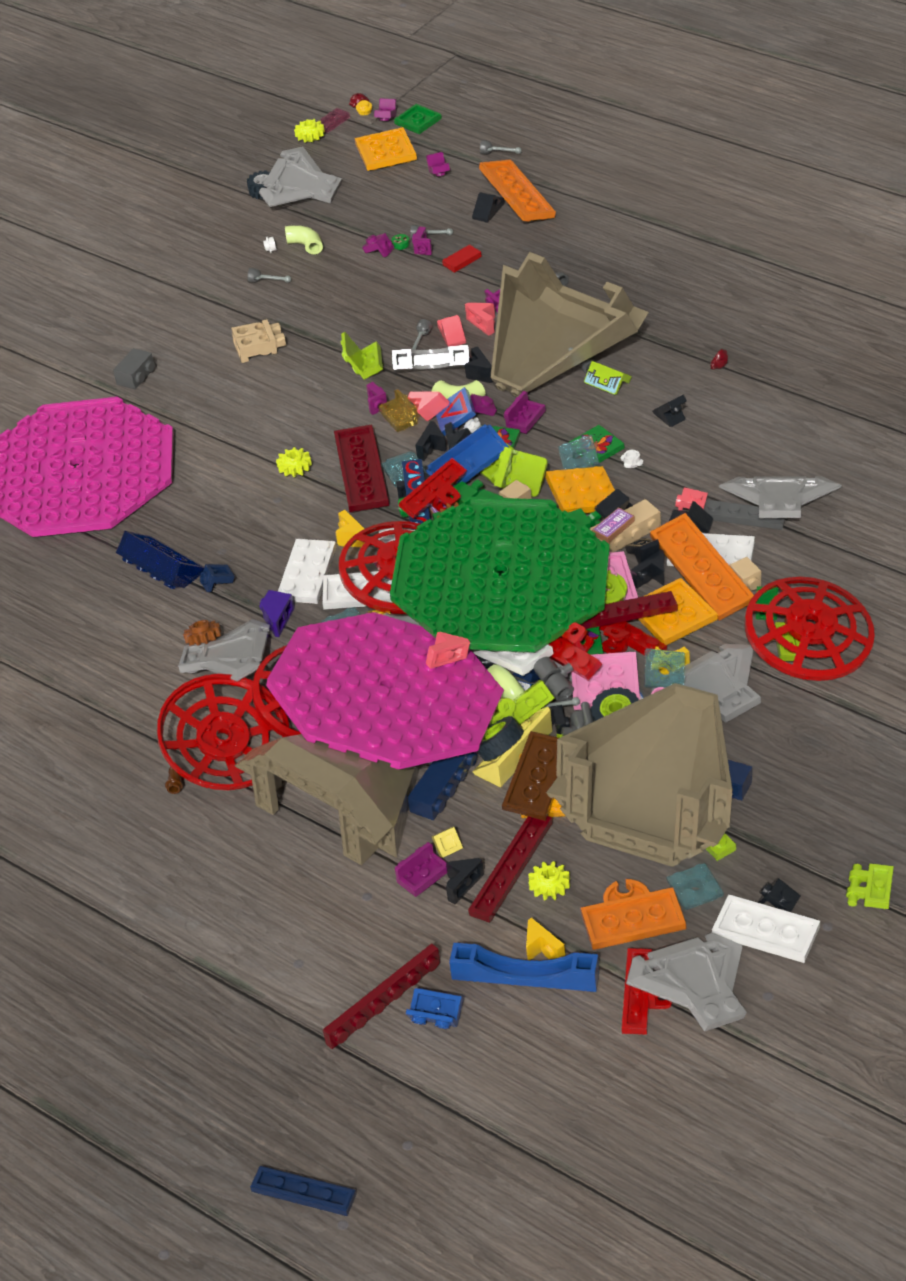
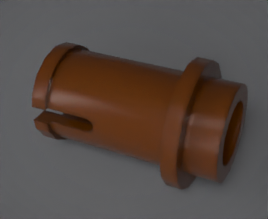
(174, 782)

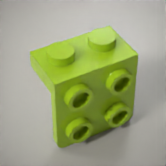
(364, 361)
(521, 467)

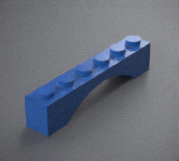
(569, 972)

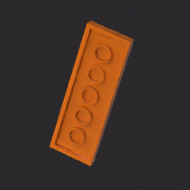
(517, 190)
(702, 566)

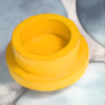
(364, 107)

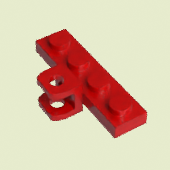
(435, 490)
(623, 634)
(573, 652)
(637, 1001)

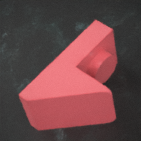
(481, 315)
(452, 331)
(428, 403)
(446, 650)

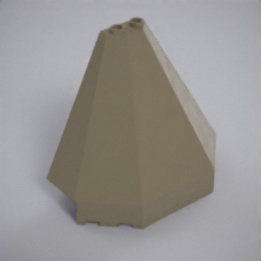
(544, 319)
(649, 776)
(366, 793)

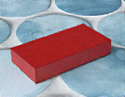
(461, 258)

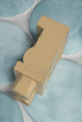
(257, 339)

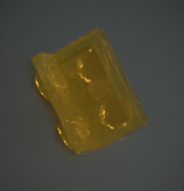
(399, 412)

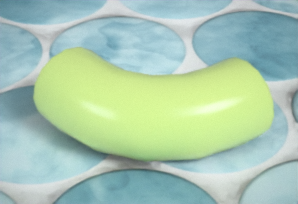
(305, 236)
(448, 390)
(507, 681)

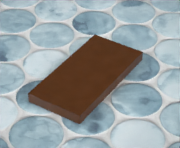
(533, 778)

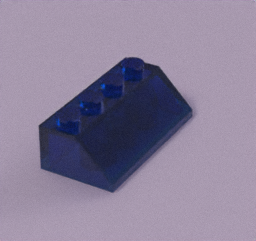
(158, 560)

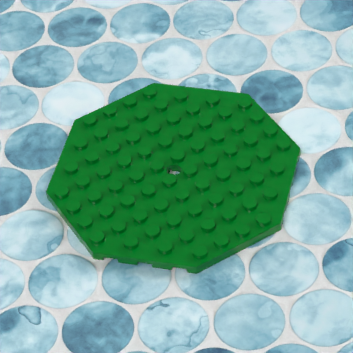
(549, 580)

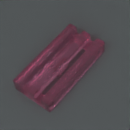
(334, 119)

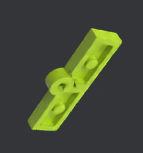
(523, 705)

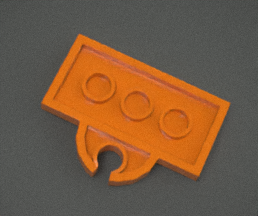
(632, 915)

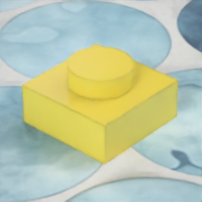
(447, 842)

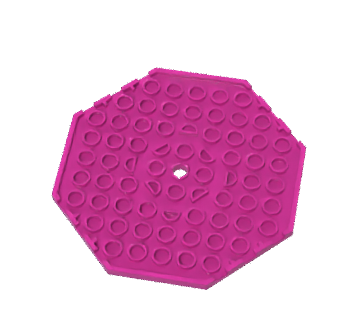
(120, 460)
(335, 693)

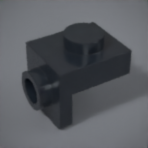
(558, 718)
(779, 895)

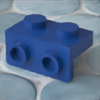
(435, 1008)

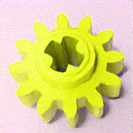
(309, 130)
(293, 462)
(549, 880)

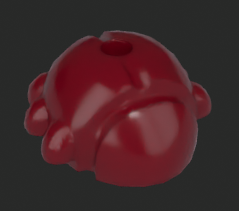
(356, 98)
(719, 360)

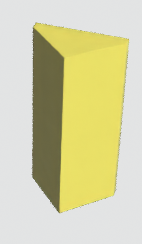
(503, 767)

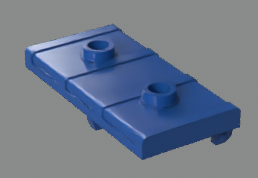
(473, 452)

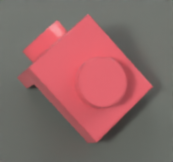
(689, 495)

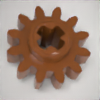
(202, 632)

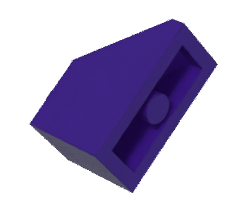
(276, 610)

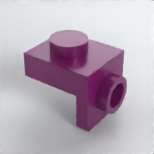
(386, 109)
(437, 164)
(379, 242)
(421, 243)
(376, 397)
(483, 405)

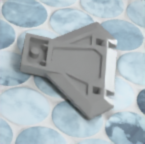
(297, 179)
(780, 494)
(233, 653)
(726, 676)
(694, 978)

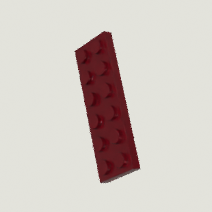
(361, 468)

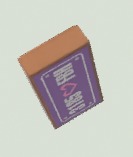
(613, 525)

